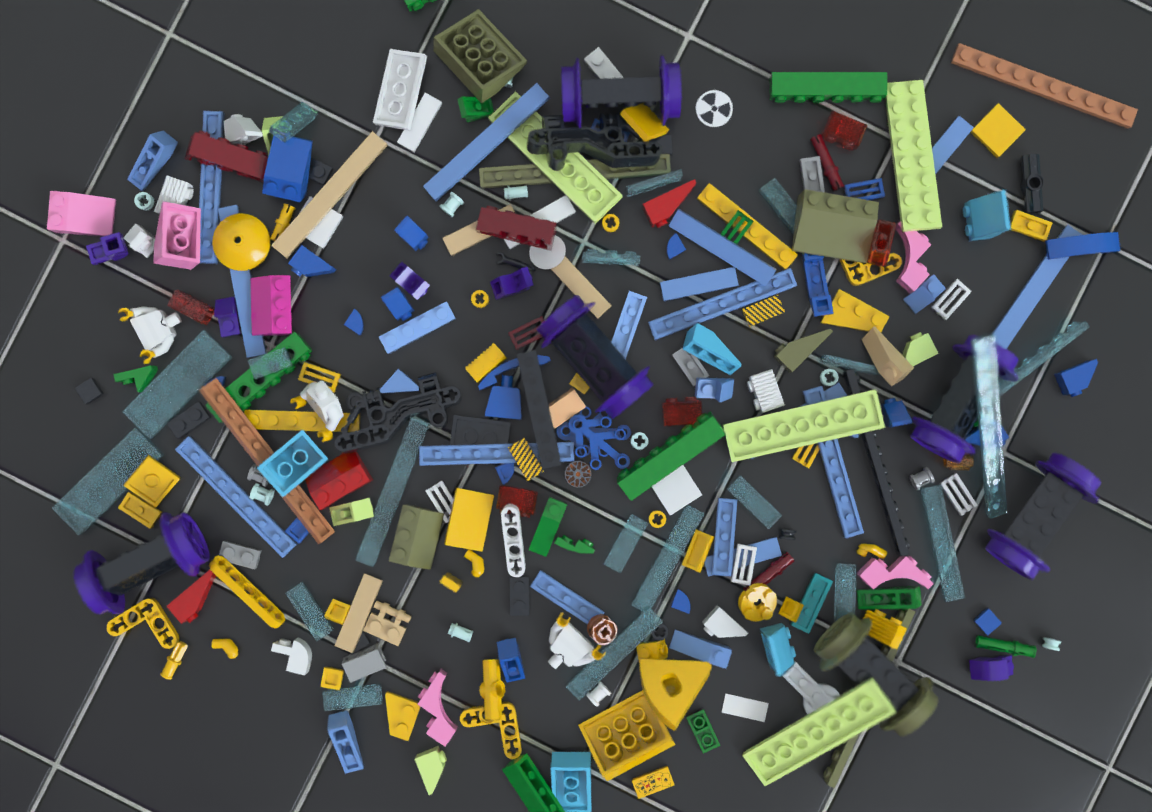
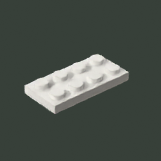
(400, 89)

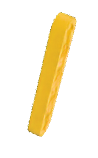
(224, 569)

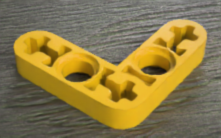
(864, 270)
(150, 617)
(512, 715)

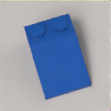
(288, 168)

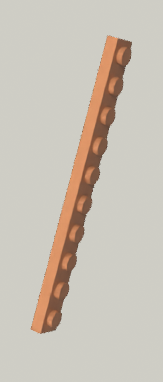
(1044, 86)
(260, 452)

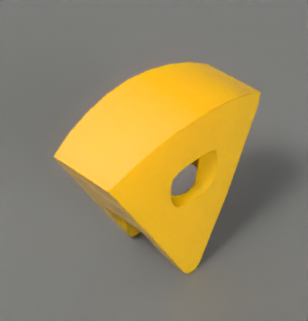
(672, 686)

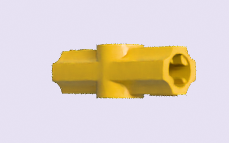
(492, 689)

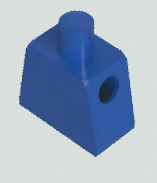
(504, 400)

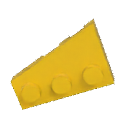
(854, 314)

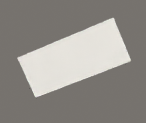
(745, 707)

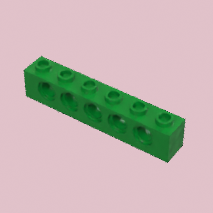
(301, 353)

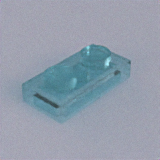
(270, 363)

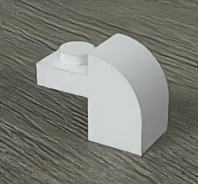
(140, 240)
(299, 653)

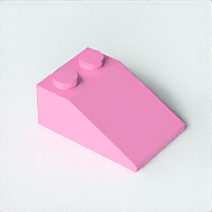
(80, 214)
(178, 236)

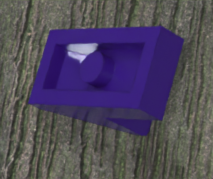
(227, 316)

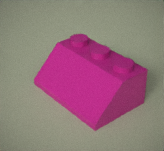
(271, 305)

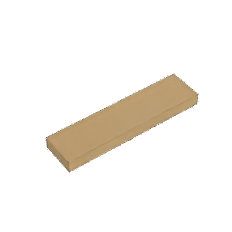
(467, 236)
(581, 286)
(358, 613)

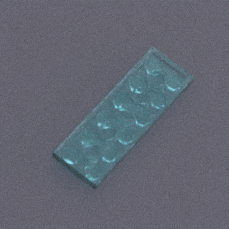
(177, 384)
(105, 482)

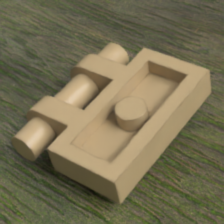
(385, 628)

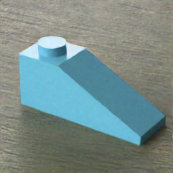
(709, 348)

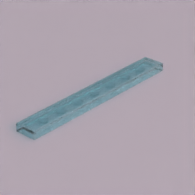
(392, 492)

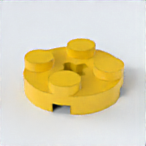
(764, 609)

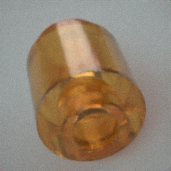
(965, 464)

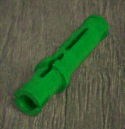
(1014, 648)

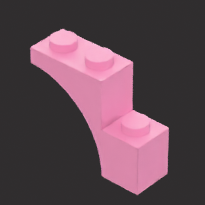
(913, 273)
(875, 572)
(441, 727)

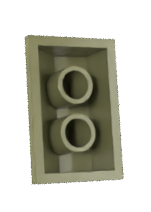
(416, 537)

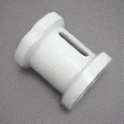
(598, 693)

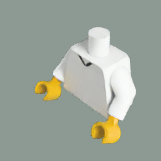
(153, 329)
(324, 404)
(570, 645)

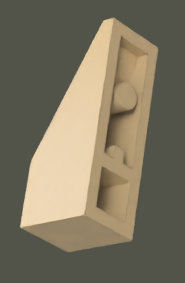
(886, 357)

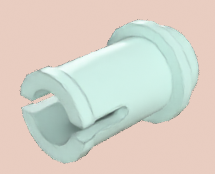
(515, 192)
(460, 632)

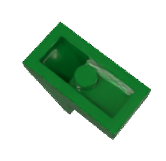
(473, 109)
(142, 377)

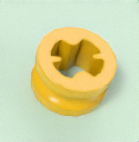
(616, 221)
(474, 299)
(663, 520)

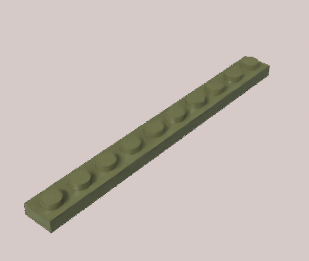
(531, 175)
(841, 755)

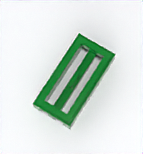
(743, 218)

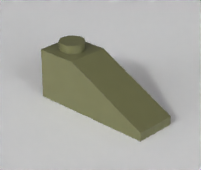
(795, 352)

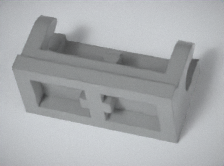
(364, 662)

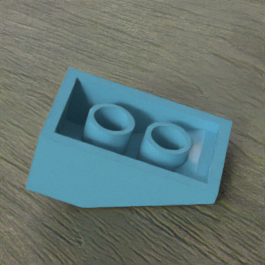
(986, 216)
(292, 463)
(777, 647)
(572, 780)

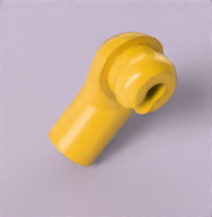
(871, 548)
(477, 563)
(228, 646)

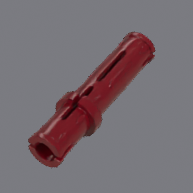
(831, 170)
(772, 571)

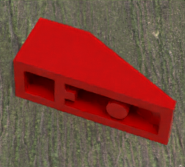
(663, 207)
(192, 599)

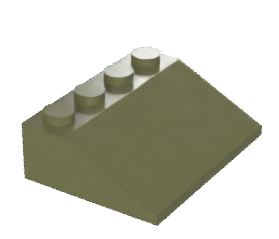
(479, 55)
(834, 226)

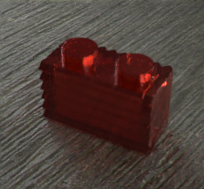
(843, 130)
(881, 243)
(191, 307)
(681, 412)
(522, 498)

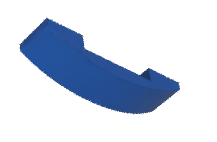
(1082, 245)
(817, 285)
(491, 380)

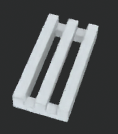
(939, 311)
(435, 502)
(966, 507)
(743, 564)

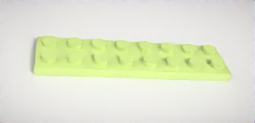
(912, 156)
(576, 179)
(804, 425)
(819, 731)

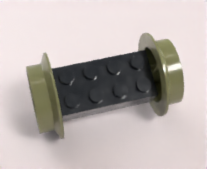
(861, 659)

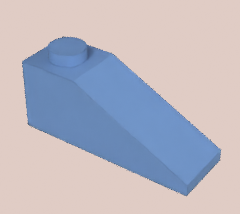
(152, 158)
(701, 648)
(345, 741)

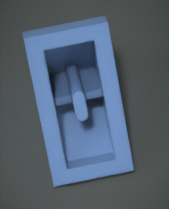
(399, 383)

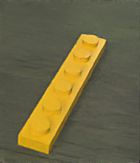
(756, 233)
(295, 421)

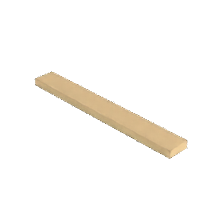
(329, 195)

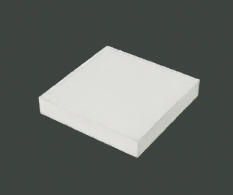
(324, 230)
(676, 490)

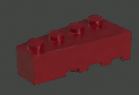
(227, 156)
(516, 227)

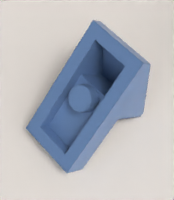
(924, 294)
(716, 388)

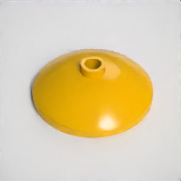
(253, 246)

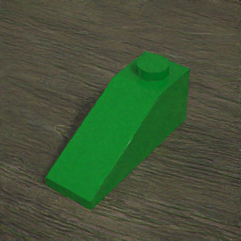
(548, 526)
(890, 598)

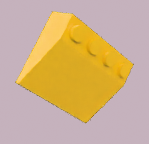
(625, 736)

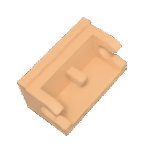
(565, 407)

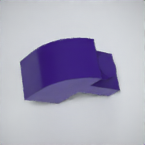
(109, 248)
(409, 281)
(512, 283)
(991, 668)

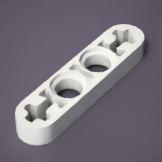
(516, 540)

